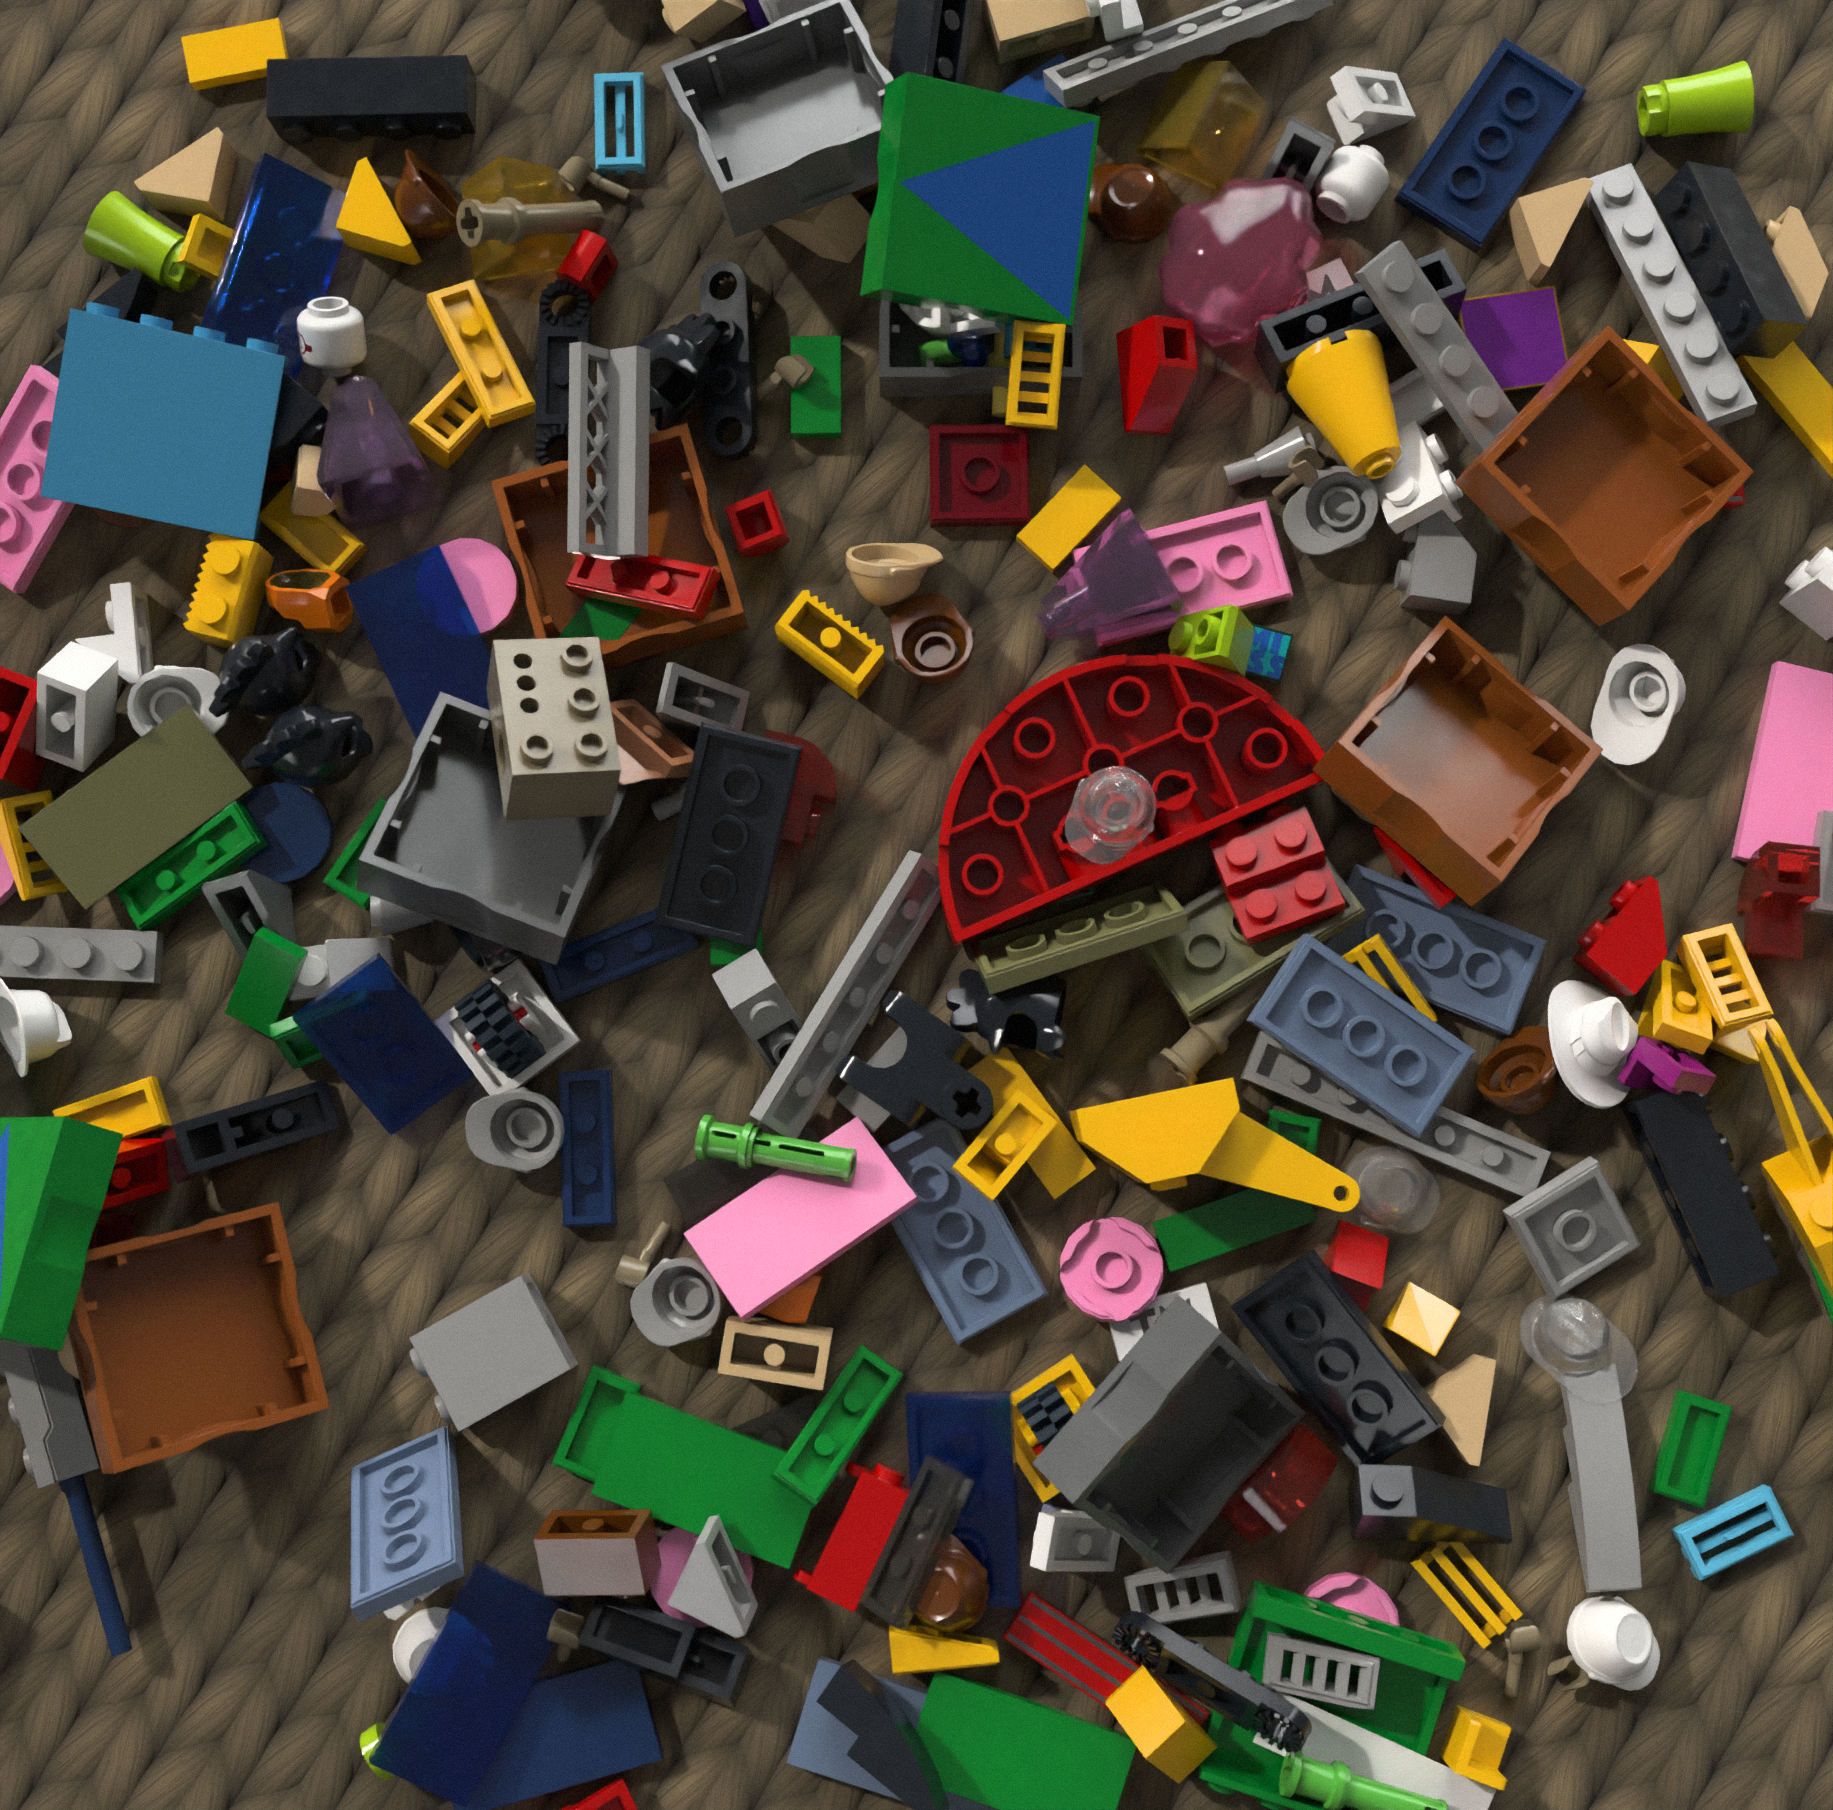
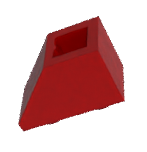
(1155, 372)
(1628, 940)

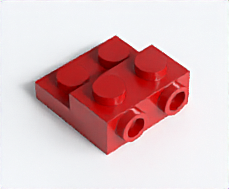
(1275, 874)

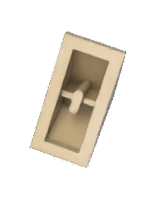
(193, 179)
(1542, 223)
(1465, 1399)

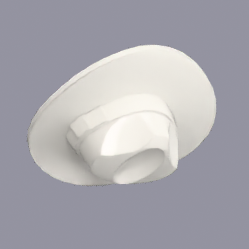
(1590, 1041)

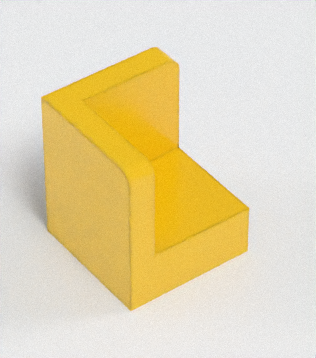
(1476, 1747)

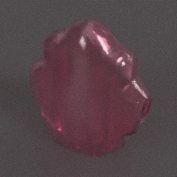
(1240, 258)

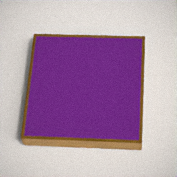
(1517, 336)

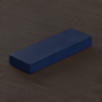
(615, 956)
(588, 1148)

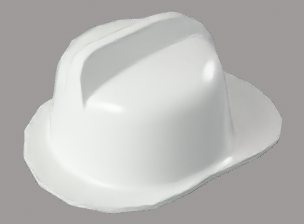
(1637, 704)
(31, 1026)

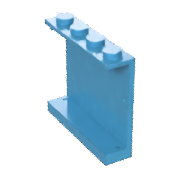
(163, 422)

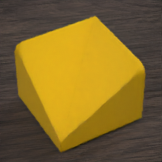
(1736, 1040)
(1421, 1319)

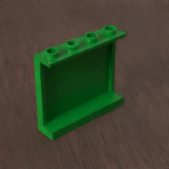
(1407, 1700)

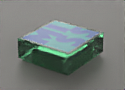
(1268, 655)

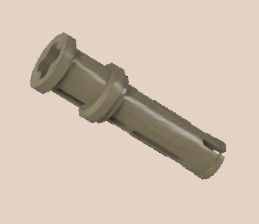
(512, 221)
(1211, 1033)

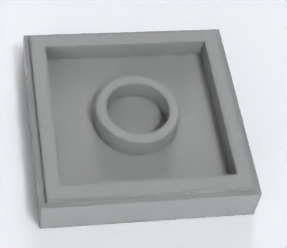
(1572, 1227)

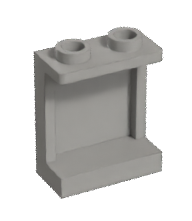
(491, 1352)

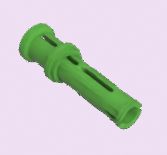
(751, 1146)
(1338, 1787)

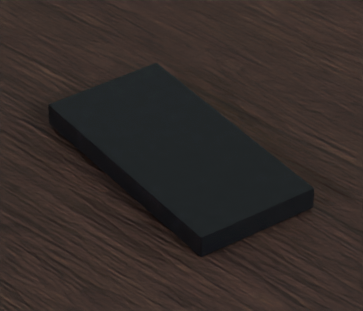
(728, 834)
(1338, 1361)

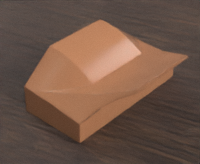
(646, 745)

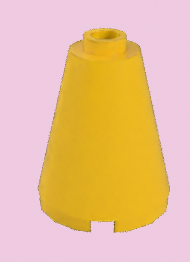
(1349, 400)

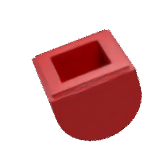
(588, 263)
(757, 524)

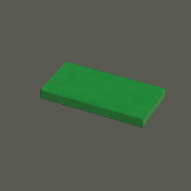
(698, 1470)
(1019, 1750)

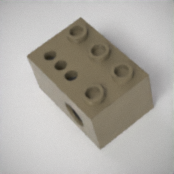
(554, 728)

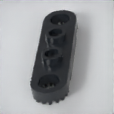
(553, 363)
(732, 384)
(1212, 1682)

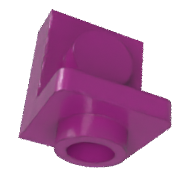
(1658, 1065)

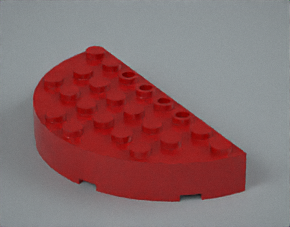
(1190, 728)

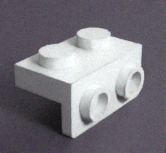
(1418, 481)

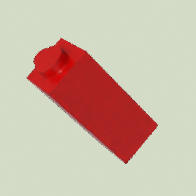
(857, 1535)

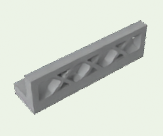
(616, 453)

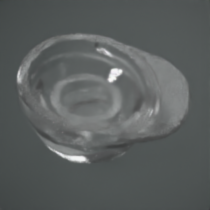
(1110, 814)
(1393, 1189)

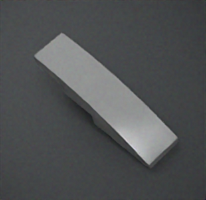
(1602, 1494)

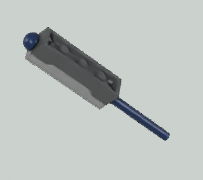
(59, 1449)

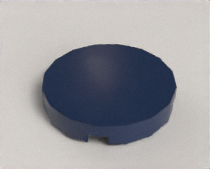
(294, 827)

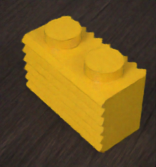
(228, 590)
(830, 644)

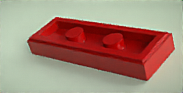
(646, 583)

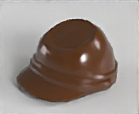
(425, 200)
(1129, 202)
(931, 639)
(1520, 1072)
(955, 1591)

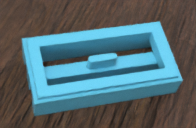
(621, 162)
(1722, 1513)

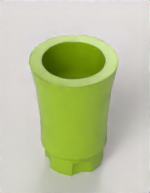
(1698, 103)
(133, 239)

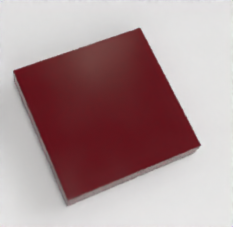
(979, 475)

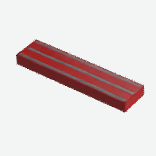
(1079, 1653)

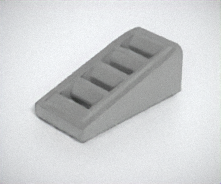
(1187, 1609)
(1317, 1688)

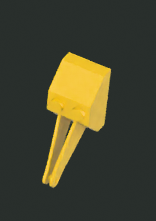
(1203, 1133)
(1805, 1172)

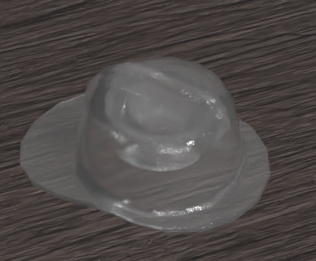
(1579, 1348)

